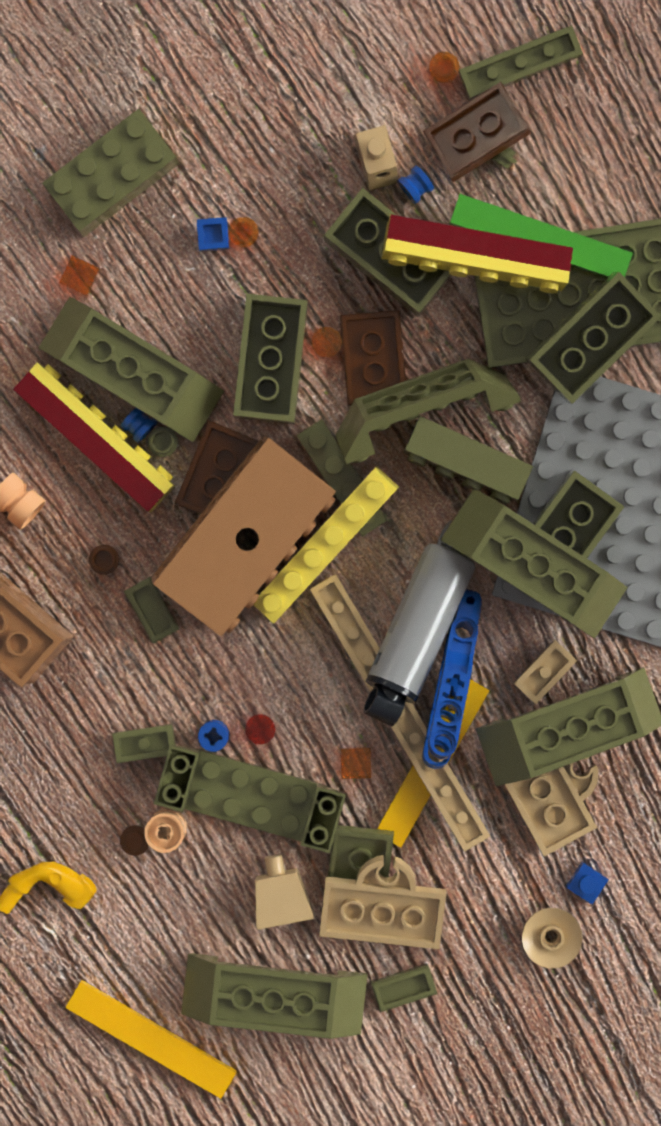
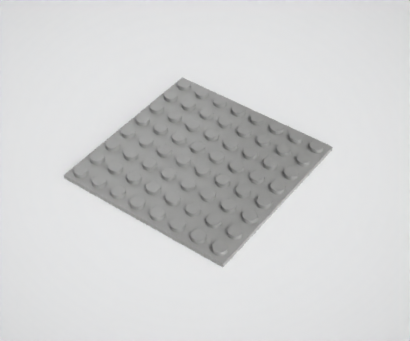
(615, 444)

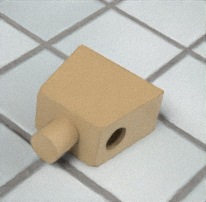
(376, 157)
(280, 895)

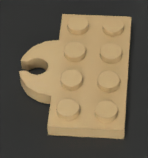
(555, 805)
(383, 907)

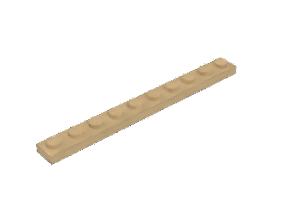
(409, 728)

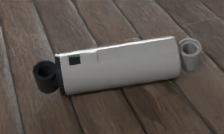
(417, 630)

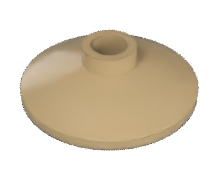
(558, 951)

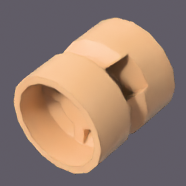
(19, 503)
(165, 830)

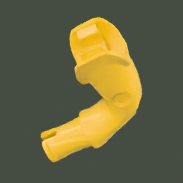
(74, 887)

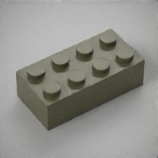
(111, 172)
(360, 239)
(593, 337)
(270, 358)
(468, 460)
(578, 514)

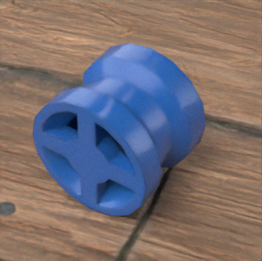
(415, 184)
(138, 424)
(215, 730)

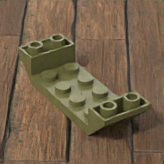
(131, 368)
(419, 395)
(534, 562)
(570, 729)
(250, 796)
(273, 998)

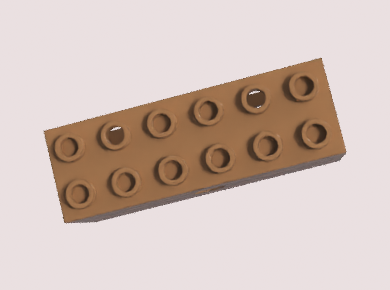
(209, 570)
(27, 635)

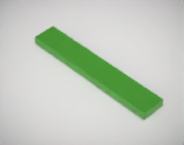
(587, 253)

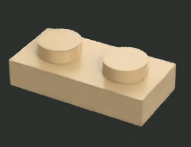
(545, 671)

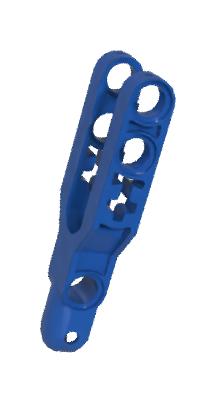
(454, 677)

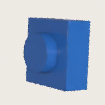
(213, 234)
(587, 883)

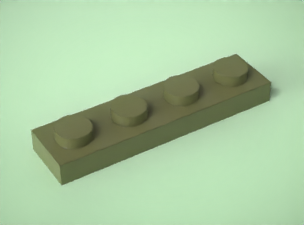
(521, 62)
(332, 465)

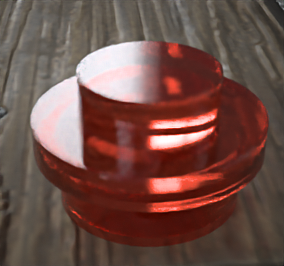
(260, 729)

